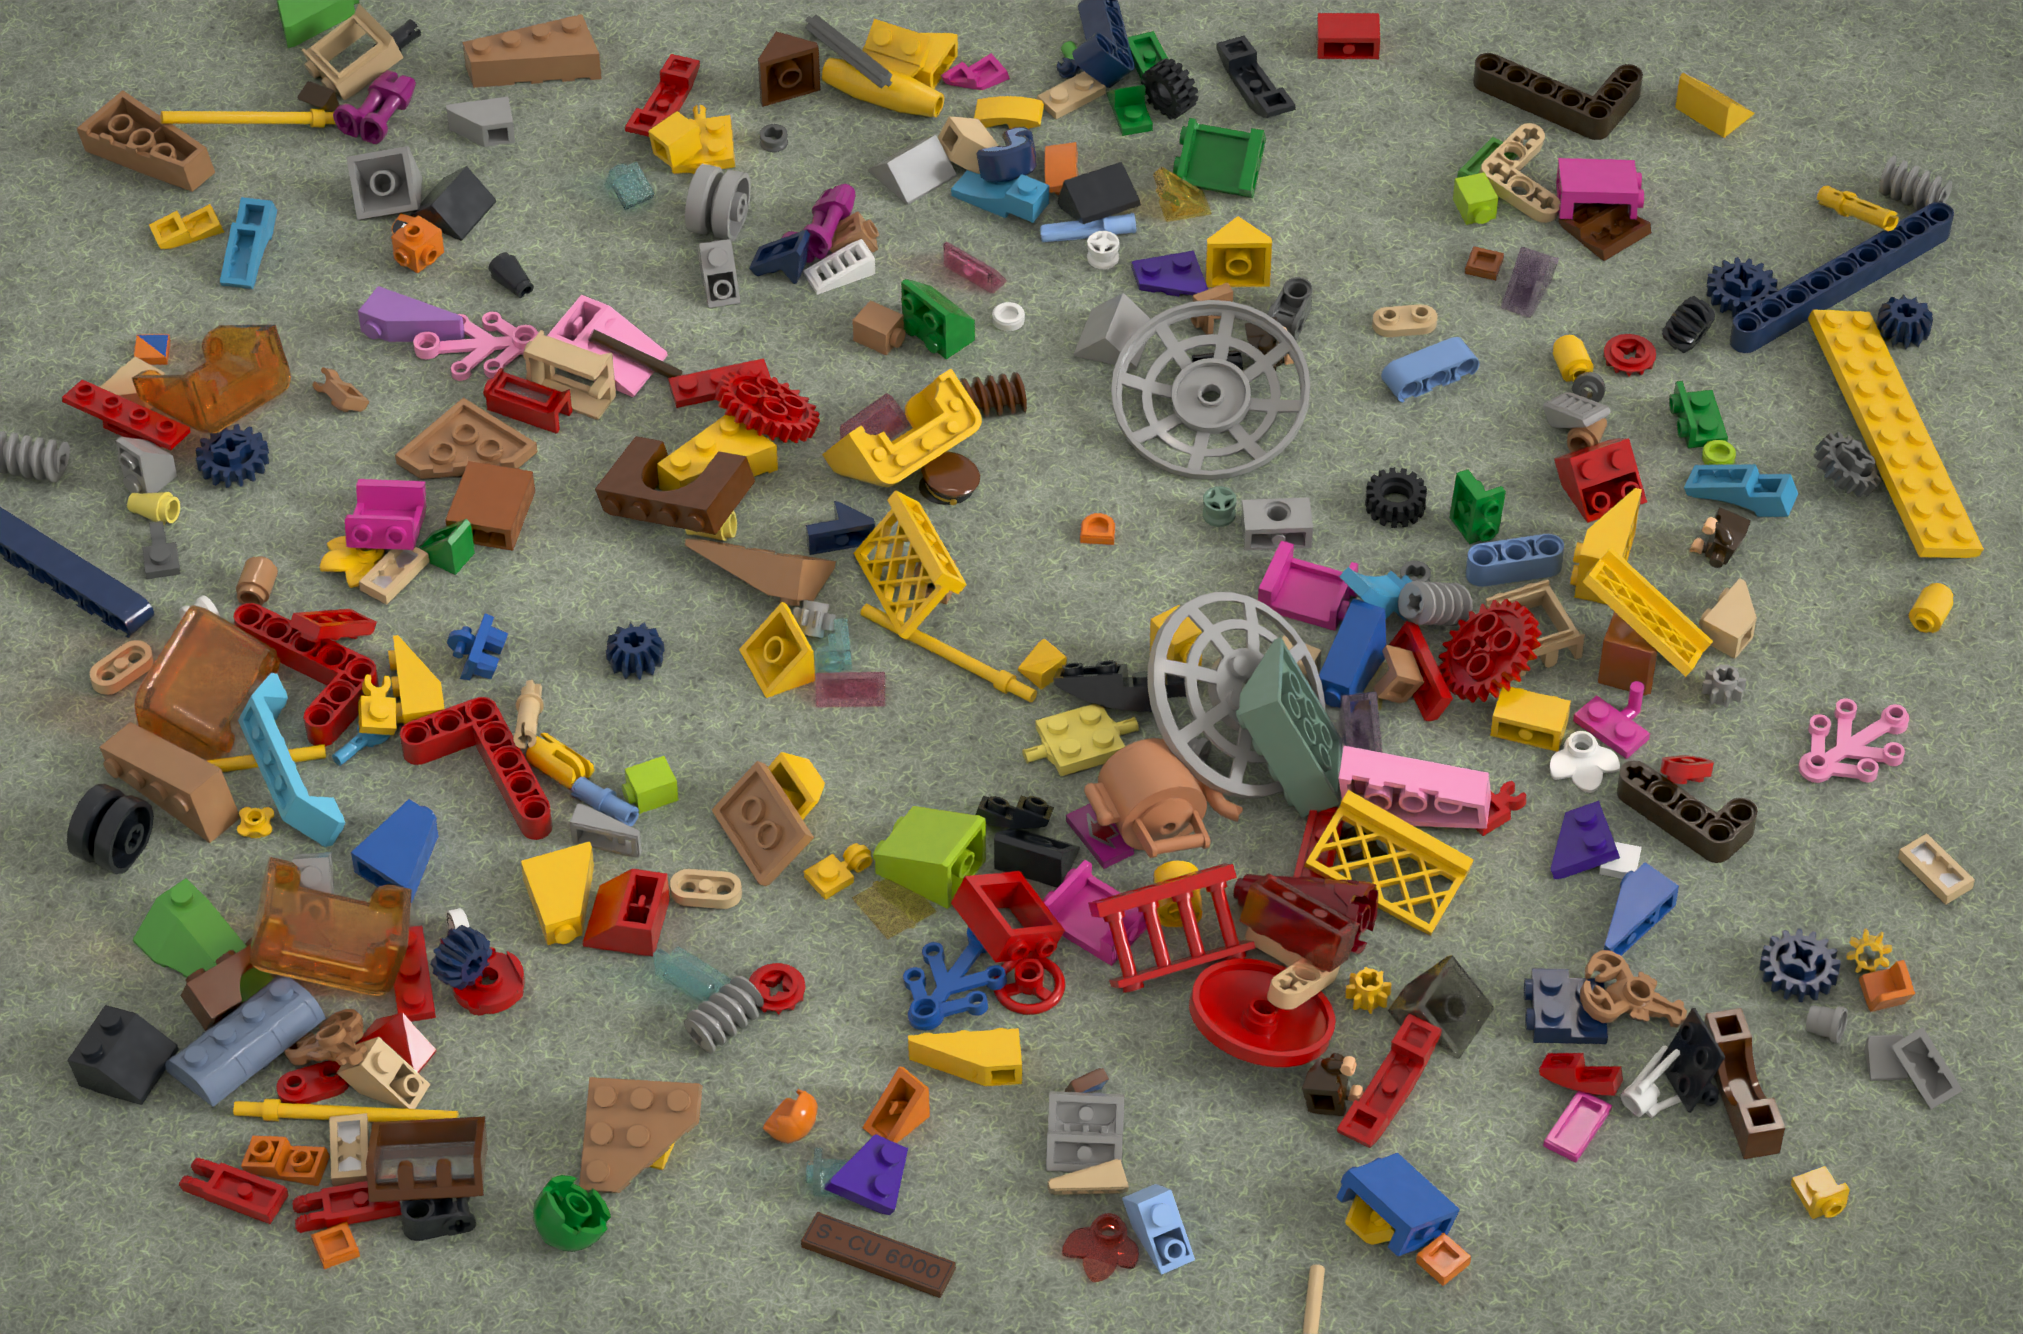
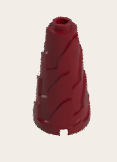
(1349, 897)

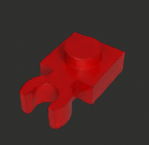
(1501, 807)

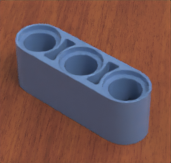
(1429, 367)
(1514, 560)

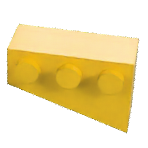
(724, 435)

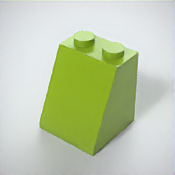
(932, 852)

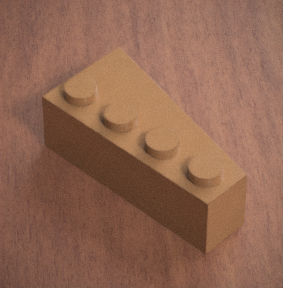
(534, 54)
(137, 139)
(172, 779)

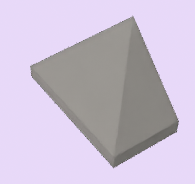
(1926, 1068)

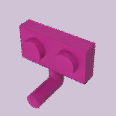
(1614, 726)

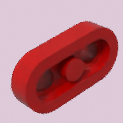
(1685, 768)
(313, 1084)

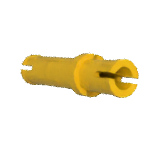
(1848, 204)

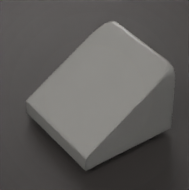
(1882, 1060)

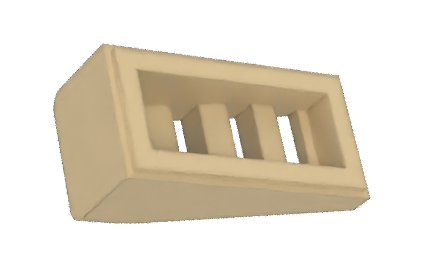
(1098, 1179)

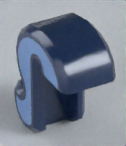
(1008, 161)

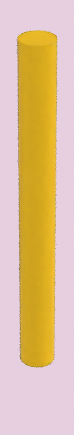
(248, 761)

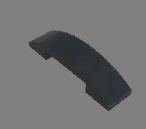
(1253, 84)

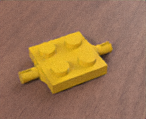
(716, 143)

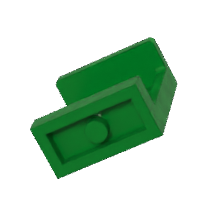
(1220, 158)

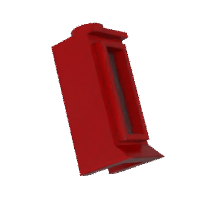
(527, 401)

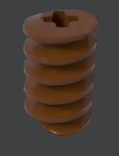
(997, 395)

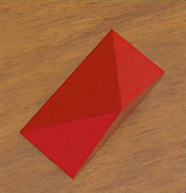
(402, 1038)

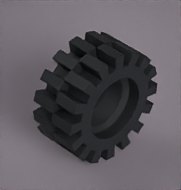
(1169, 88)
(1398, 483)

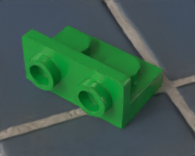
(1698, 416)
(1474, 510)

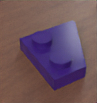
(1170, 274)
(1583, 842)
(872, 1175)

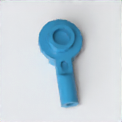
(357, 744)

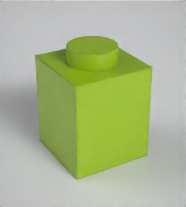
(1475, 198)
(650, 785)

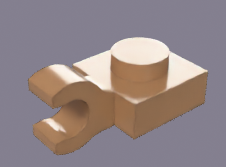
(343, 394)

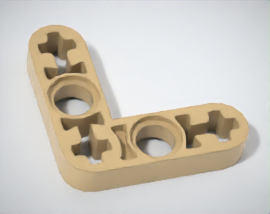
(1510, 170)
(1297, 981)

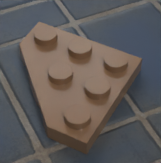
(464, 436)
(632, 1127)

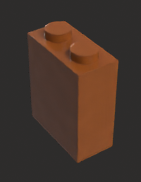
(493, 502)

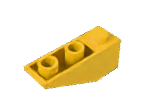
(415, 684)
(977, 1056)

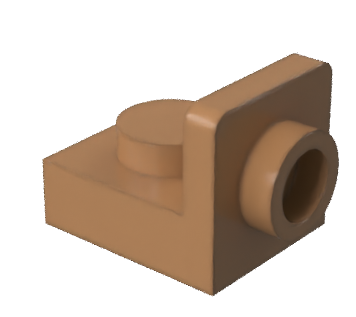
(854, 229)
(1222, 293)

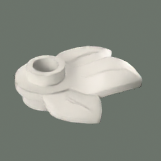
(1586, 765)

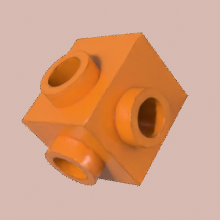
(417, 244)

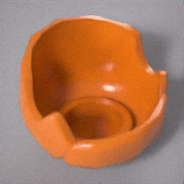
(792, 1118)

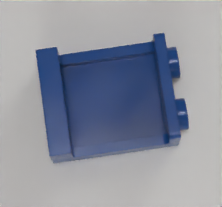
(1402, 1199)

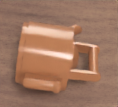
(1155, 799)

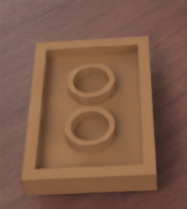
(762, 823)

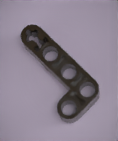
(1706, 832)

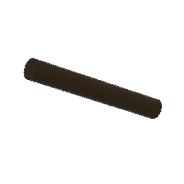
(634, 354)

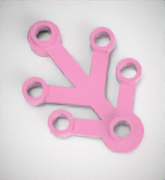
(481, 345)
(1853, 746)

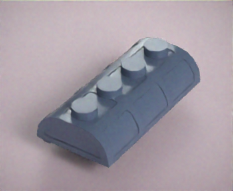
(246, 1040)

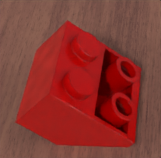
(1599, 476)
(629, 913)

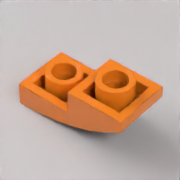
(1060, 165)
(279, 1160)

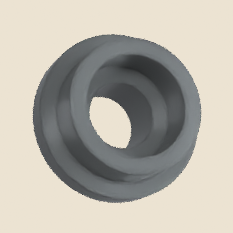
(1592, 381)

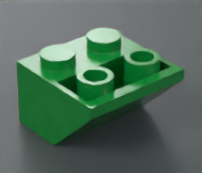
(935, 319)

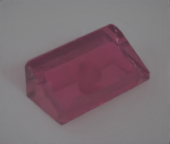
(972, 268)
(878, 417)
(850, 689)

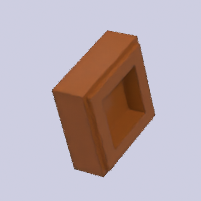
(1484, 263)

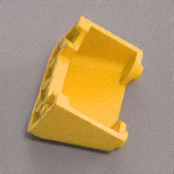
(940, 420)

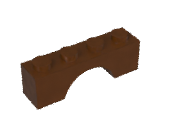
(217, 991)
(1751, 1114)

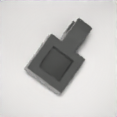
(161, 557)

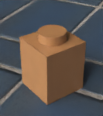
(878, 328)

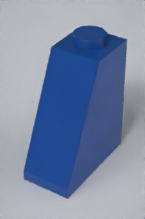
(1354, 652)
(398, 848)

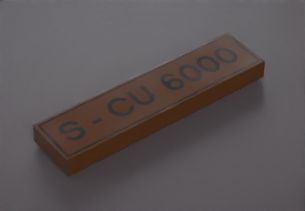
(878, 1254)

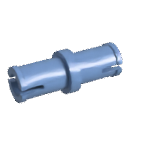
(604, 801)

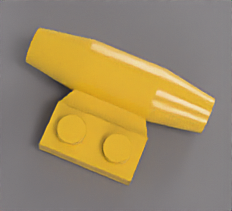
(902, 54)

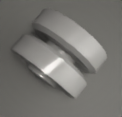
(717, 202)

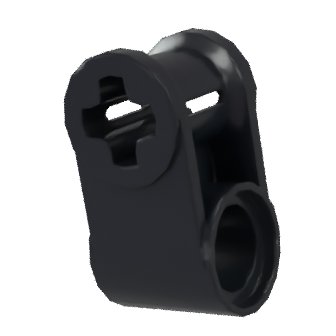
(437, 1218)

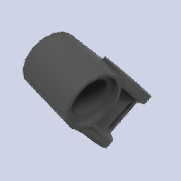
(1293, 305)

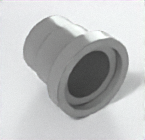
(1827, 1022)

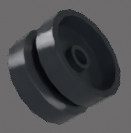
(110, 828)

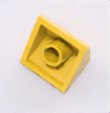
(1709, 106)
(1238, 256)
(779, 654)

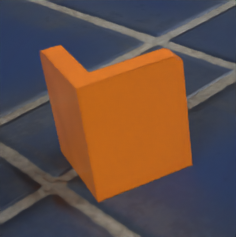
(1887, 987)

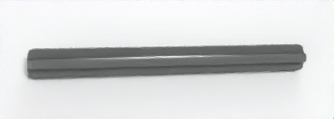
(849, 51)

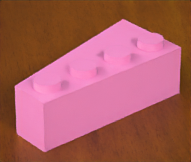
(1417, 789)

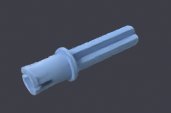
(1075, 230)

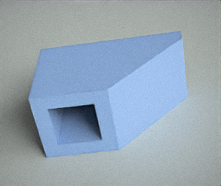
(1159, 1227)

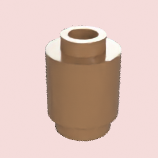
(256, 580)

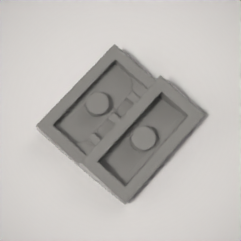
(1083, 1130)

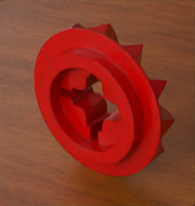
(1626, 344)
(770, 976)

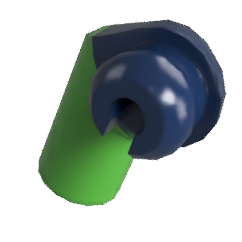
(1069, 67)

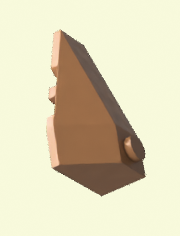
(774, 574)

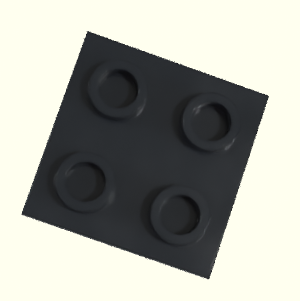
(1696, 1064)

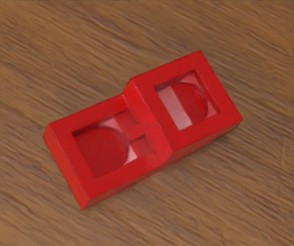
(1570, 1072)

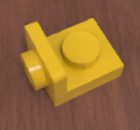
(1820, 1193)
(1368, 1223)

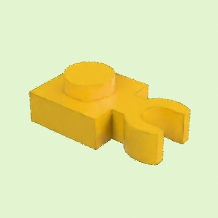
(375, 710)

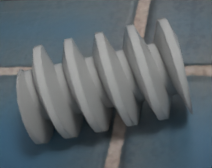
(1911, 186)
(34, 459)
(1435, 603)
(722, 1012)

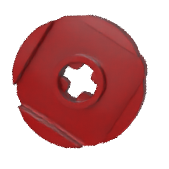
(501, 994)

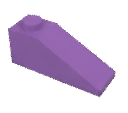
(401, 318)

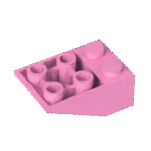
(591, 314)

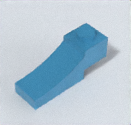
(1019, 196)
(248, 242)
(1743, 485)
(1377, 590)

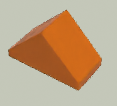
(900, 1107)

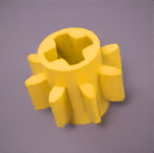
(1862, 958)
(1368, 990)

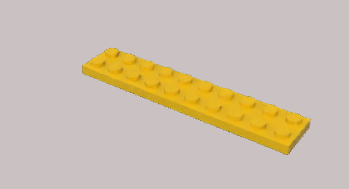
(1895, 434)

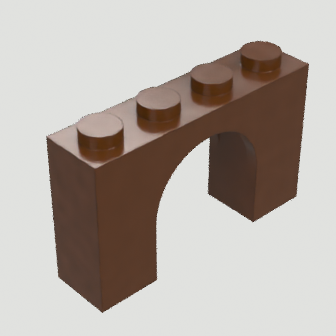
(699, 506)

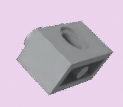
(1276, 520)

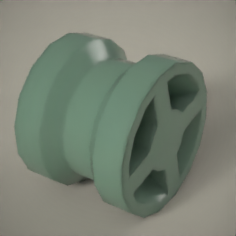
(1225, 500)

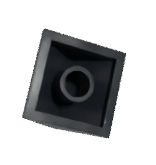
(1098, 194)
(456, 203)
(1034, 856)

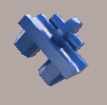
(486, 637)

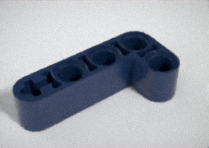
(1106, 49)

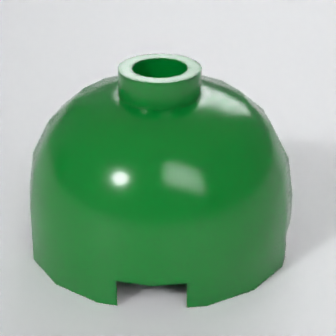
(569, 1215)

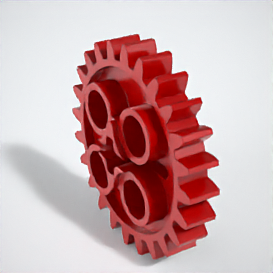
(767, 406)
(1489, 650)

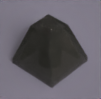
(1446, 1000)

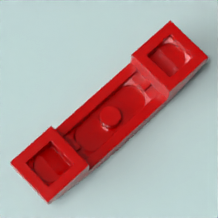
(668, 97)
(1392, 1082)

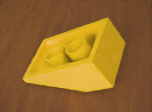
(1612, 531)

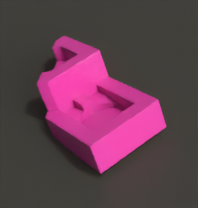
(978, 76)

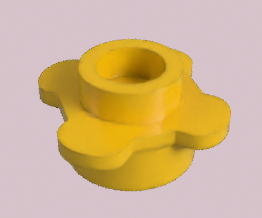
(255, 829)

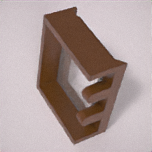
(426, 1159)

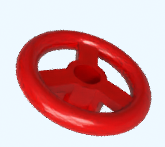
(1029, 981)

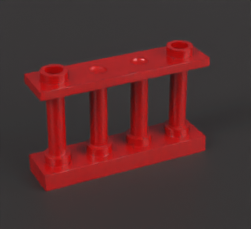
(1146, 901)

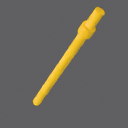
(316, 117)
(1001, 679)
(273, 1110)

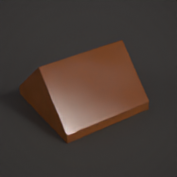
(1626, 657)

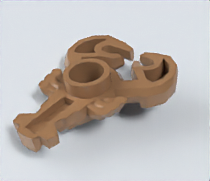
(1627, 994)
(332, 1042)

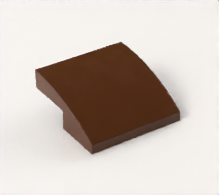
(1600, 218)

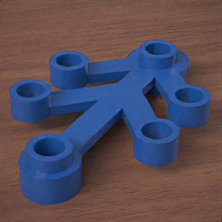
(929, 1011)

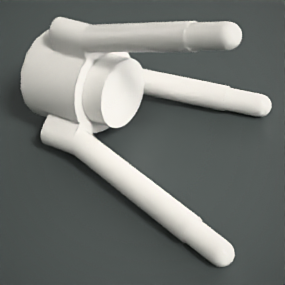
(1643, 1093)

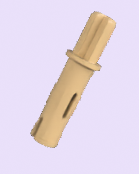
(529, 707)

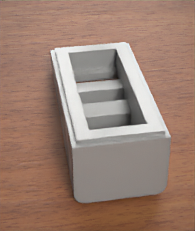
(1573, 411)
(604, 832)

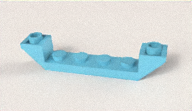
(311, 815)

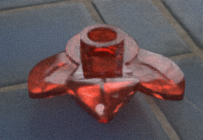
(1102, 1252)

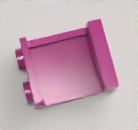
(1598, 182)
(386, 514)
(1305, 589)
(1072, 911)

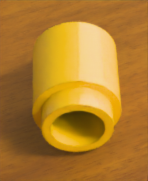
(1571, 357)
(1931, 608)

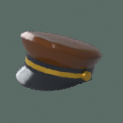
(949, 479)

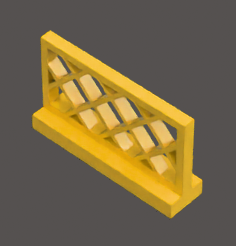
(924, 547)
(1647, 611)
(1409, 842)

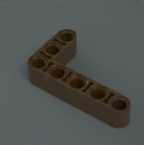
(1557, 102)

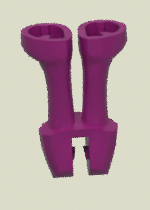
(386, 91)
(827, 211)

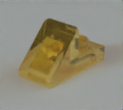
(1178, 197)

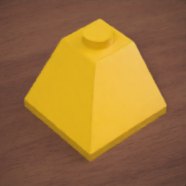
(798, 781)

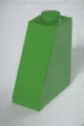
(311, 17)

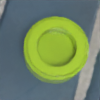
(1718, 453)

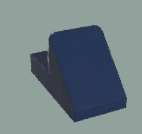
(784, 254)
(844, 532)

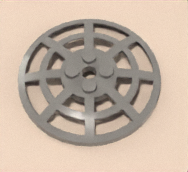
(1210, 375)
(1224, 687)

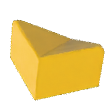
(1042, 664)

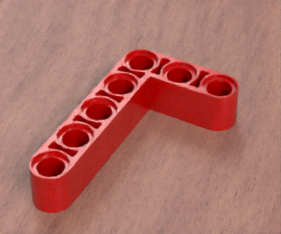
(322, 661)
(482, 725)

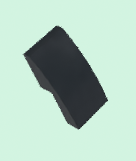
(1028, 814)

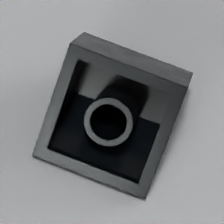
(121, 1056)

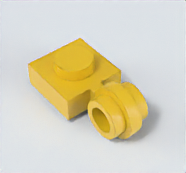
(832, 876)

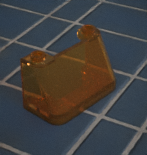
(240, 374)
(202, 683)
(329, 935)

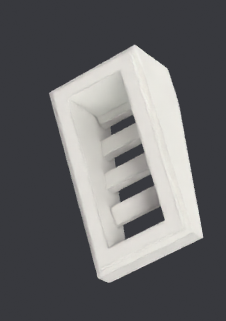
(847, 255)

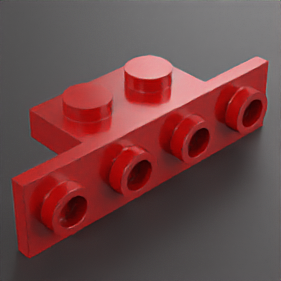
(125, 416)

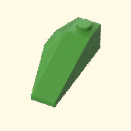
(190, 935)

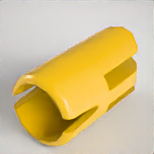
(558, 761)

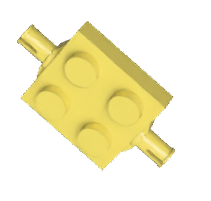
(1079, 738)

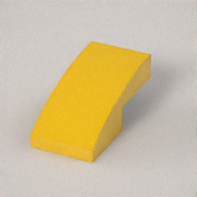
(1009, 110)
(177, 231)

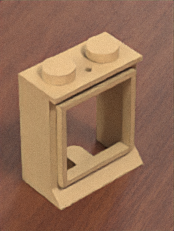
(362, 70)
(547, 353)
(1567, 636)

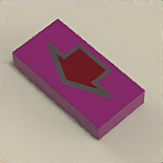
(1102, 841)

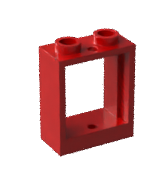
(978, 905)

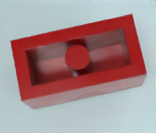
(1348, 35)

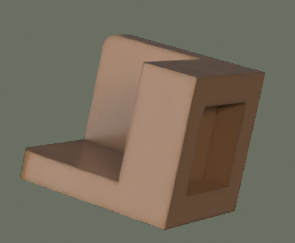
(1402, 677)

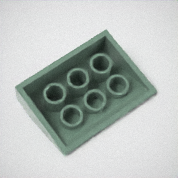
(1292, 731)

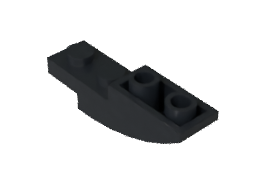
(1111, 687)

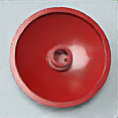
(1236, 1016)

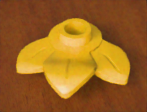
(352, 561)

